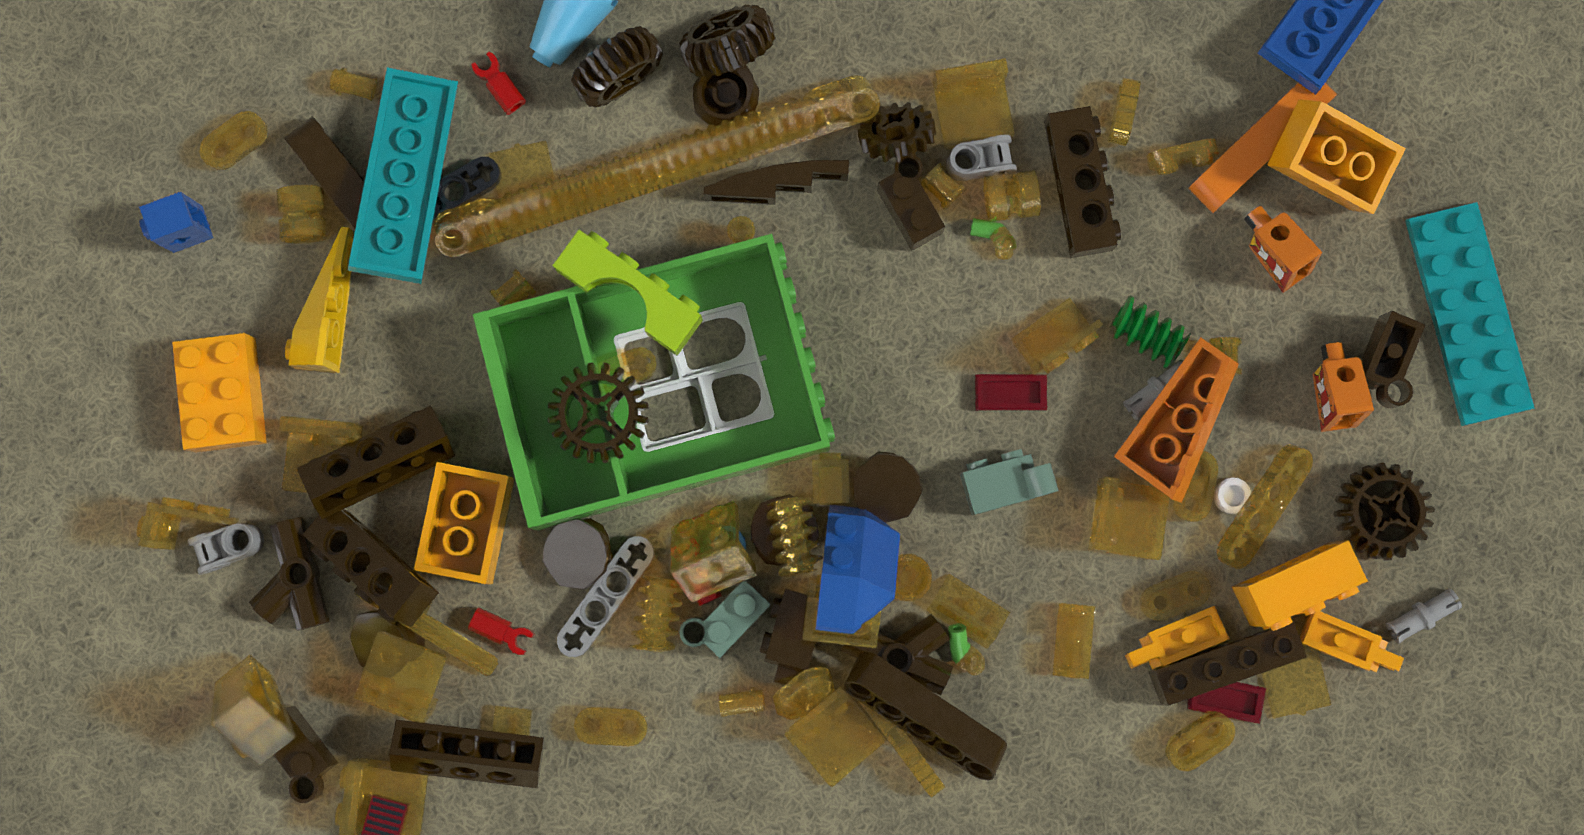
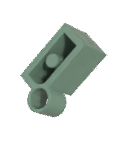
(1006, 482)
(729, 619)

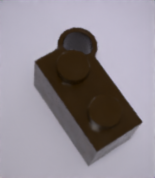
(910, 205)
(1390, 355)
(786, 643)
(304, 757)

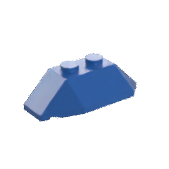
(856, 569)

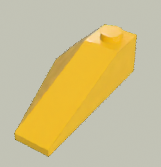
(321, 324)

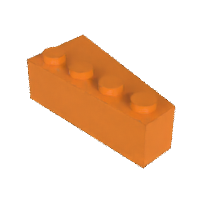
(1179, 422)

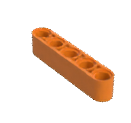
(1252, 149)

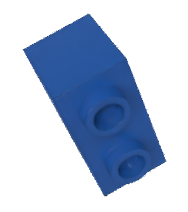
(175, 222)

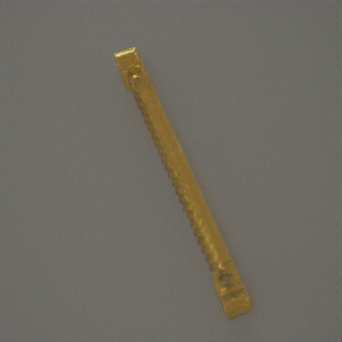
(655, 167)

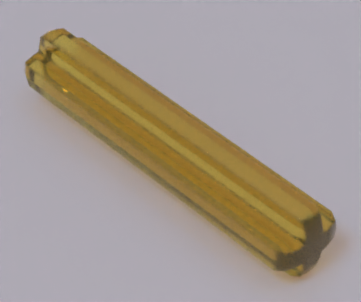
(454, 644)

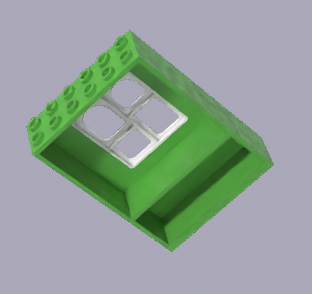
(548, 336)

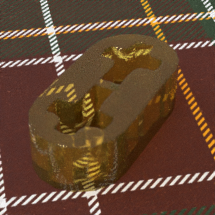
(1124, 111)
(627, 359)

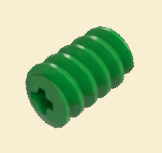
(1149, 331)

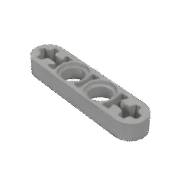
(601, 593)

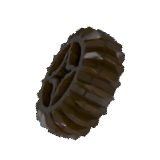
(727, 40)
(616, 66)
(585, 425)
(1393, 499)

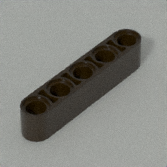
(328, 167)
(925, 716)

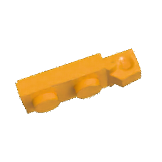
(1179, 640)
(1348, 643)

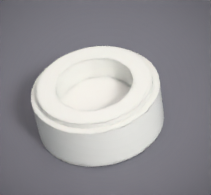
(1231, 495)

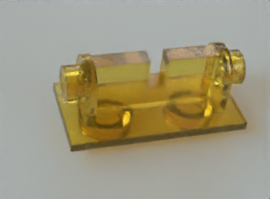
(1073, 640)

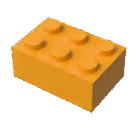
(1336, 156)
(219, 392)
(464, 523)
(1300, 585)

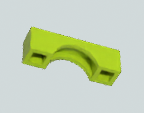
(590, 265)

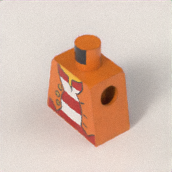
(1282, 247)
(1341, 390)

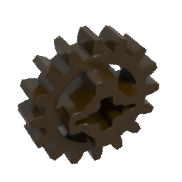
(897, 132)

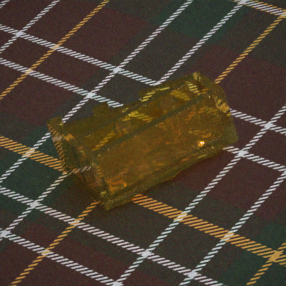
(251, 711)

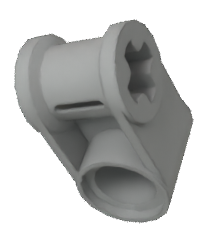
(987, 156)
(220, 547)

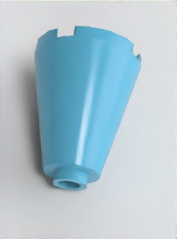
(565, 26)

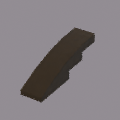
(761, 184)

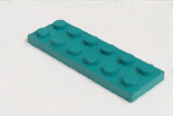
(403, 176)
(1469, 314)

